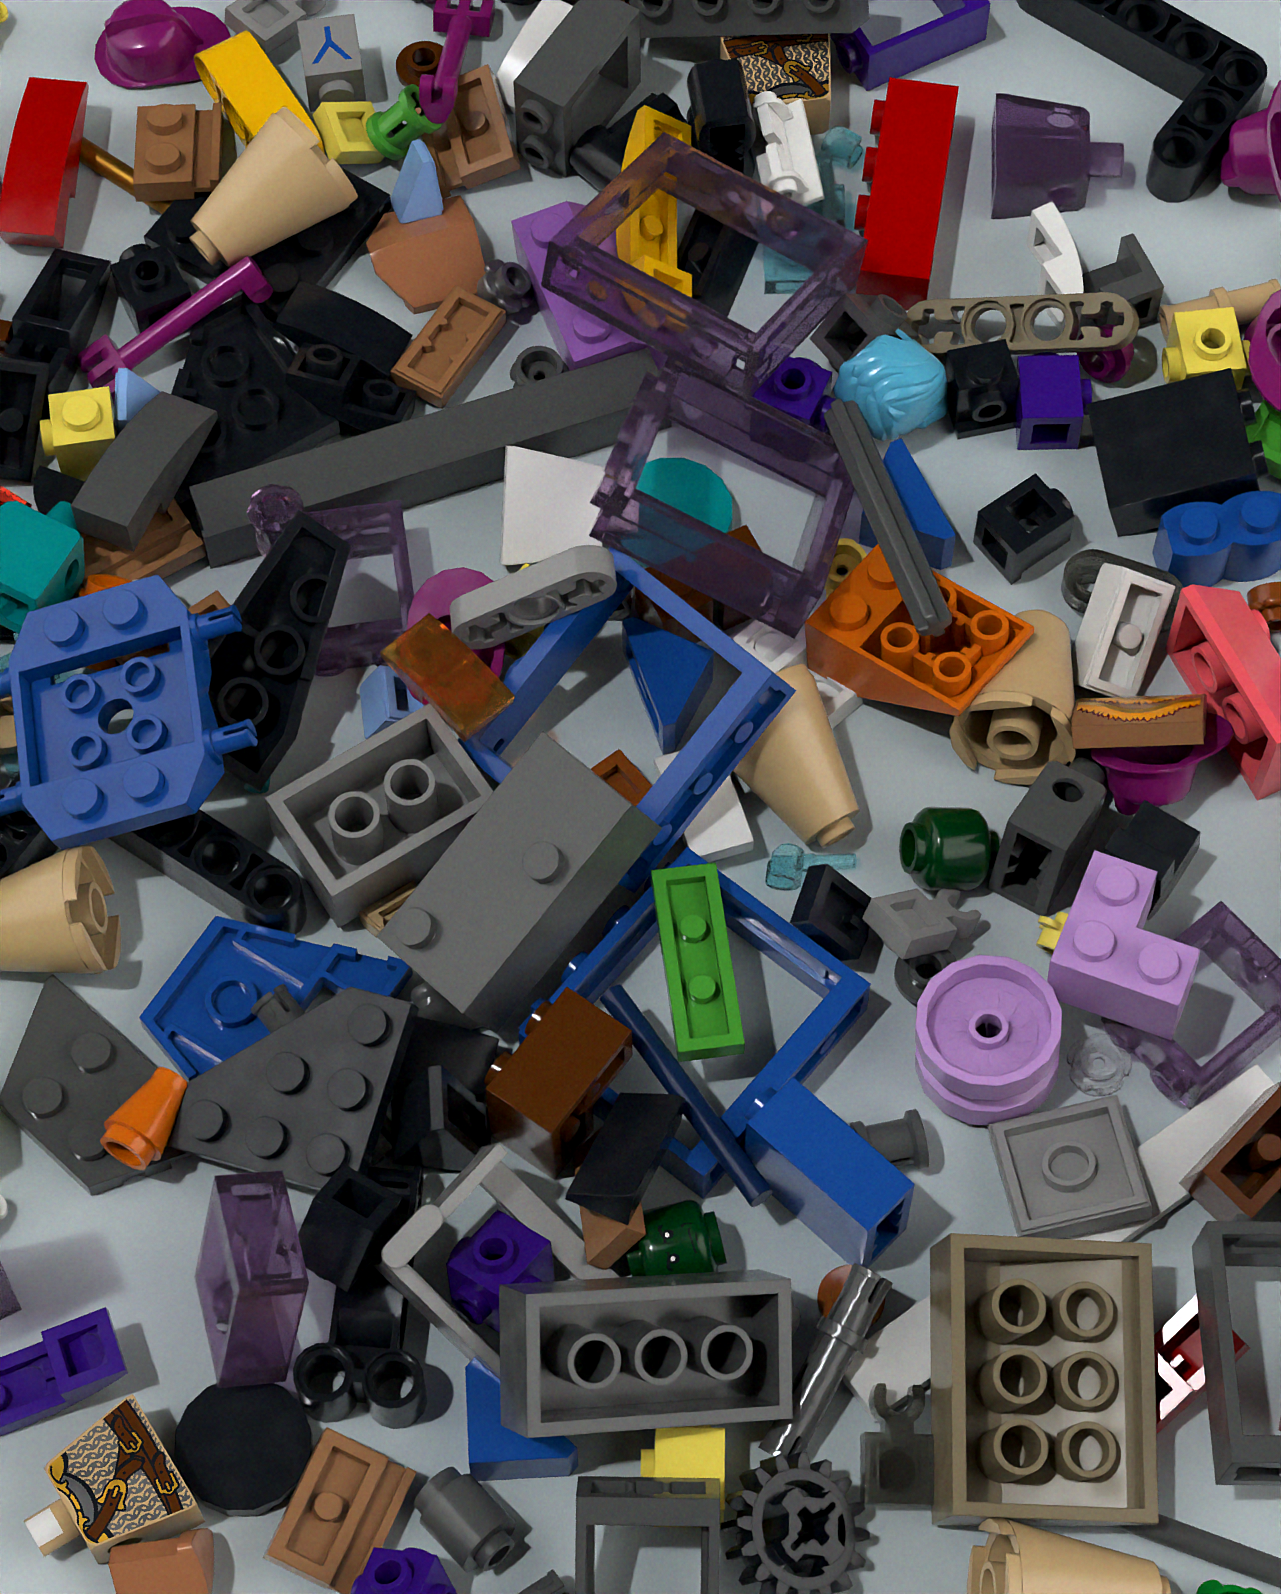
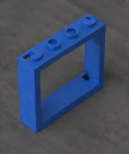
(706, 756)
(842, 990)

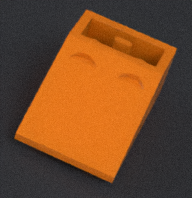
(872, 647)

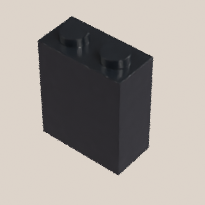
(1175, 448)

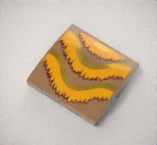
(1139, 721)

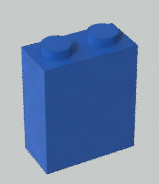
(827, 1173)

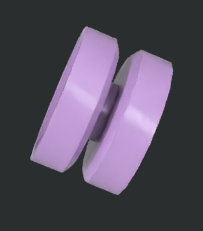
(987, 1039)

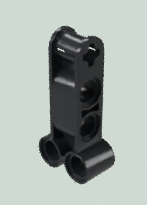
(369, 1334)

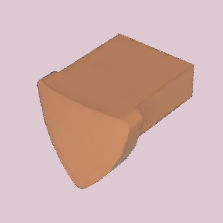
(165, 1565)

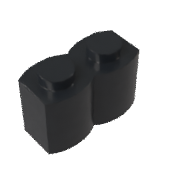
(722, 113)

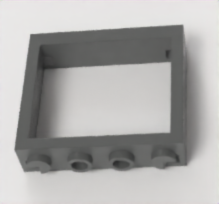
(1239, 1242)

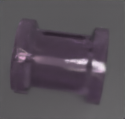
(271, 512)

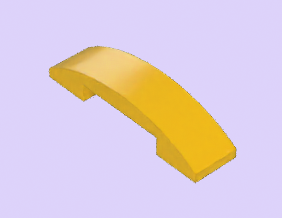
(650, 233)

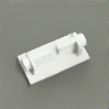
(785, 149)

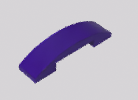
(60, 1370)

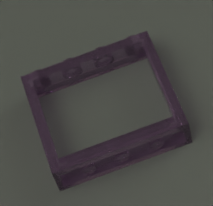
(676, 321)
(698, 552)

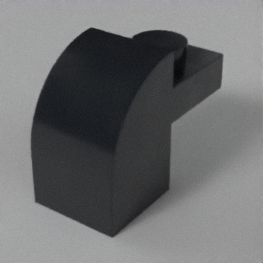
(1158, 843)

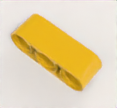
(246, 85)

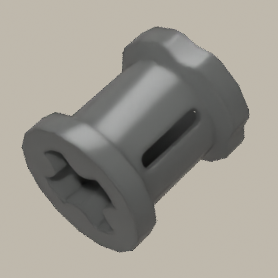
(898, 1140)

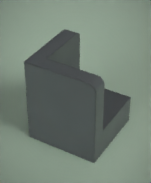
(1132, 279)

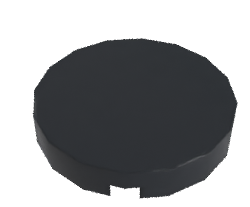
(243, 1447)

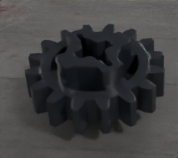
(770, 1523)

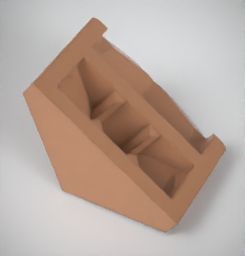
(428, 255)

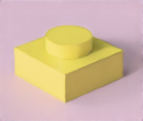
(344, 132)

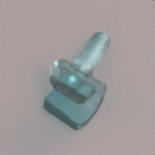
(840, 146)
(789, 861)

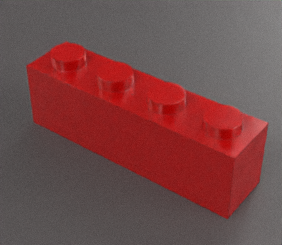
(906, 188)

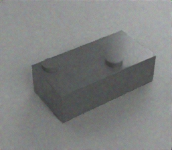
(518, 883)
(645, 1352)

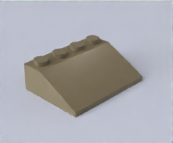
(1042, 1381)

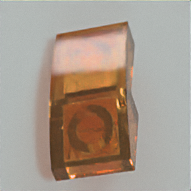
(448, 676)

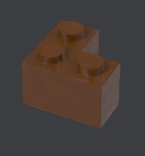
(548, 1087)
(1243, 1164)

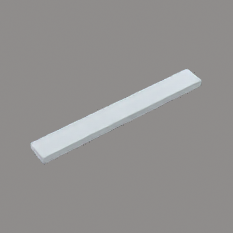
(901, 1349)

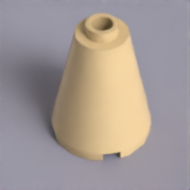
(270, 193)
(1024, 710)
(800, 768)
(58, 916)
(1044, 1562)

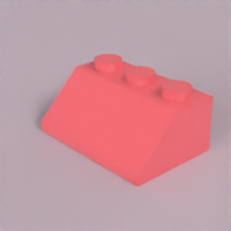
(1229, 657)

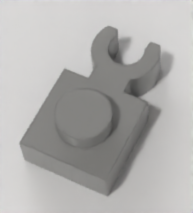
(270, 20)
(919, 926)

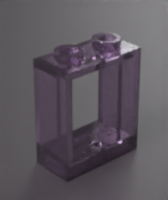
(371, 532)
(1254, 971)
(251, 1278)

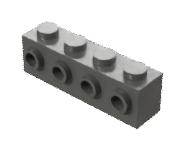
(748, 17)

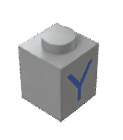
(331, 60)

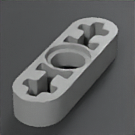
(508, 604)

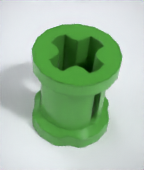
(382, 123)

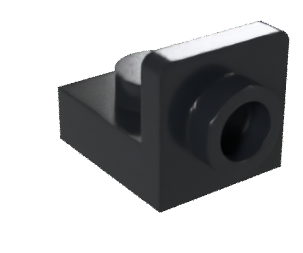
(832, 912)

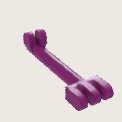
(439, 94)
(104, 357)

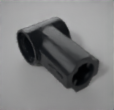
(601, 150)

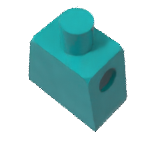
(38, 560)

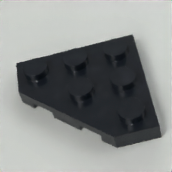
(307, 256)
(240, 372)
(303, 1092)

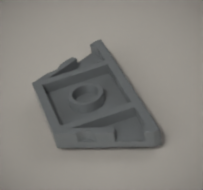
(70, 1081)

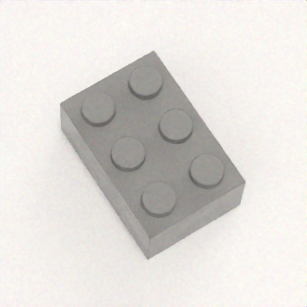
(378, 813)

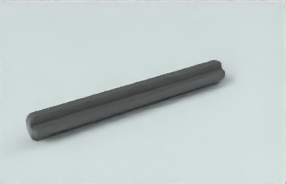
(888, 519)

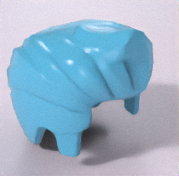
(894, 386)

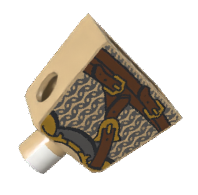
(788, 66)
(114, 1488)

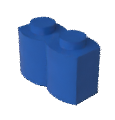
(1224, 541)

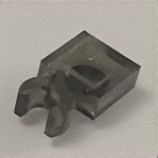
(895, 1461)

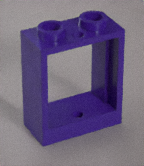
(959, 28)

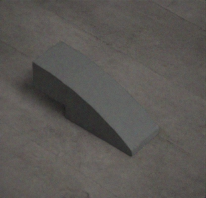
(142, 470)

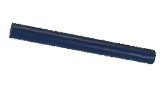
(696, 1108)

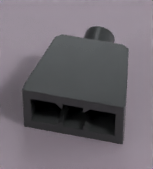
(1058, 814)

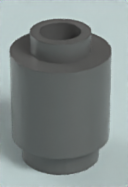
(465, 1520)

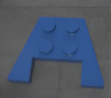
(208, 999)

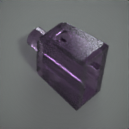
(1045, 156)

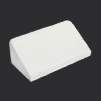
(1119, 631)

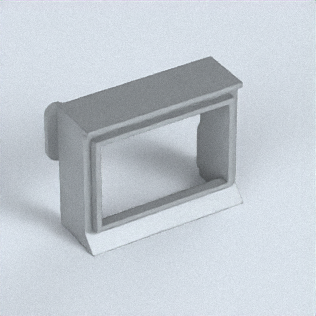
(521, 1203)

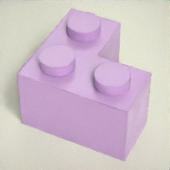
(1111, 962)

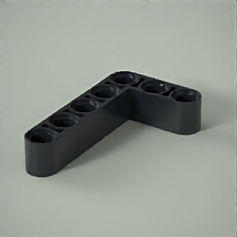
(1181, 56)
(186, 863)

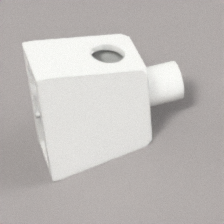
(545, 505)

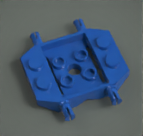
(169, 757)

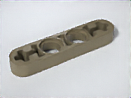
(1020, 318)

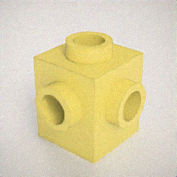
(1205, 344)

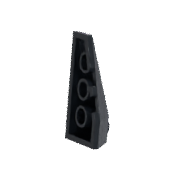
(273, 660)

